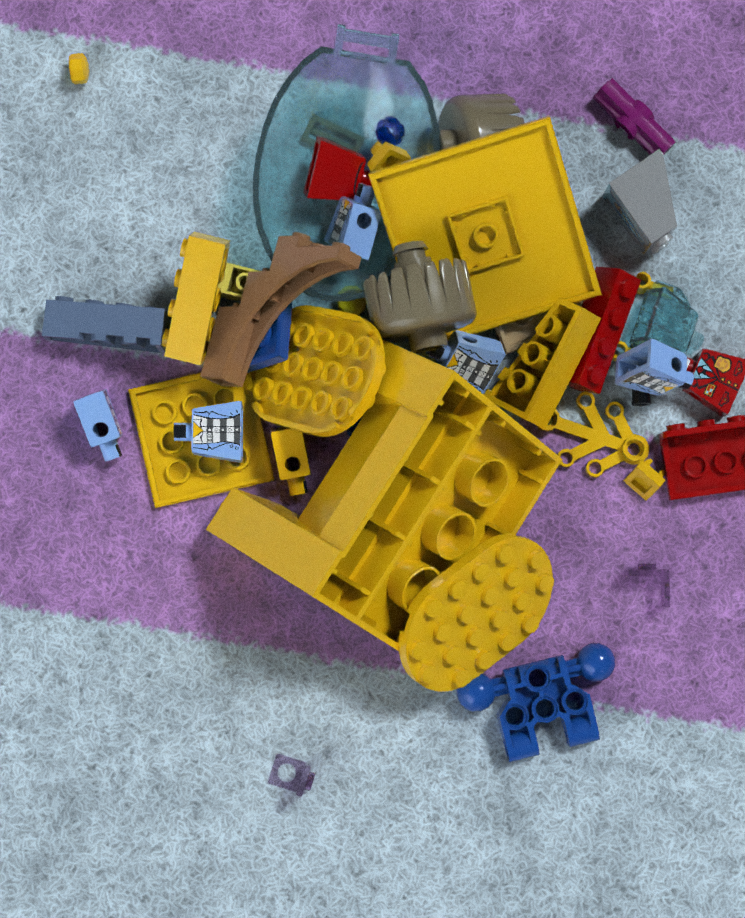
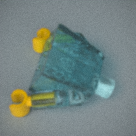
(664, 317)

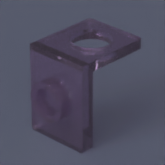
(649, 570)
(302, 780)

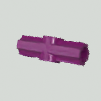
(633, 118)

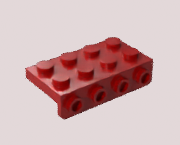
(704, 458)

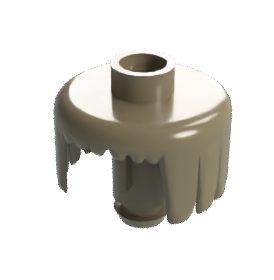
(476, 116)
(419, 301)

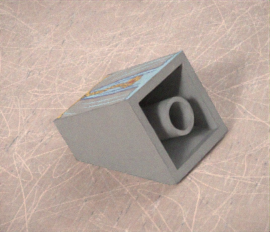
(644, 203)

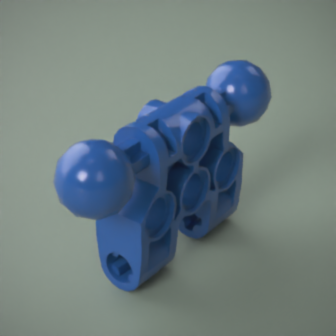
(580, 726)

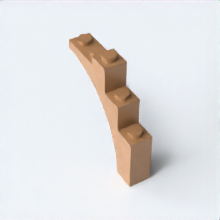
(266, 294)

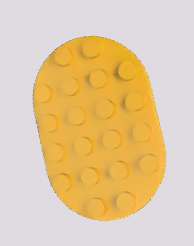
(328, 375)
(476, 612)

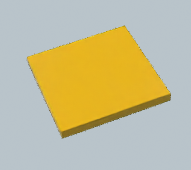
(171, 466)

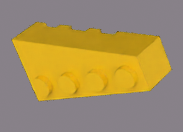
(196, 297)

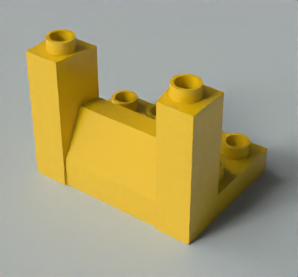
(403, 501)

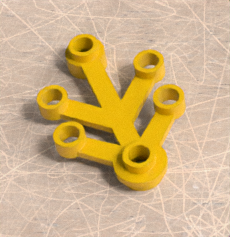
(599, 437)

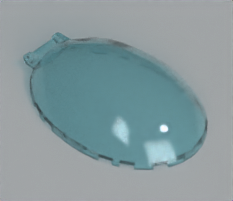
(342, 100)

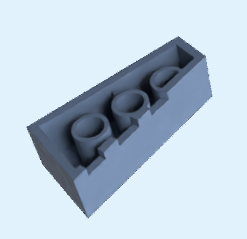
(105, 324)

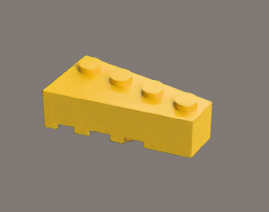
(545, 364)

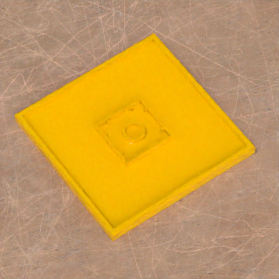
(501, 210)

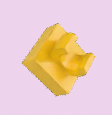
(386, 156)
(645, 479)

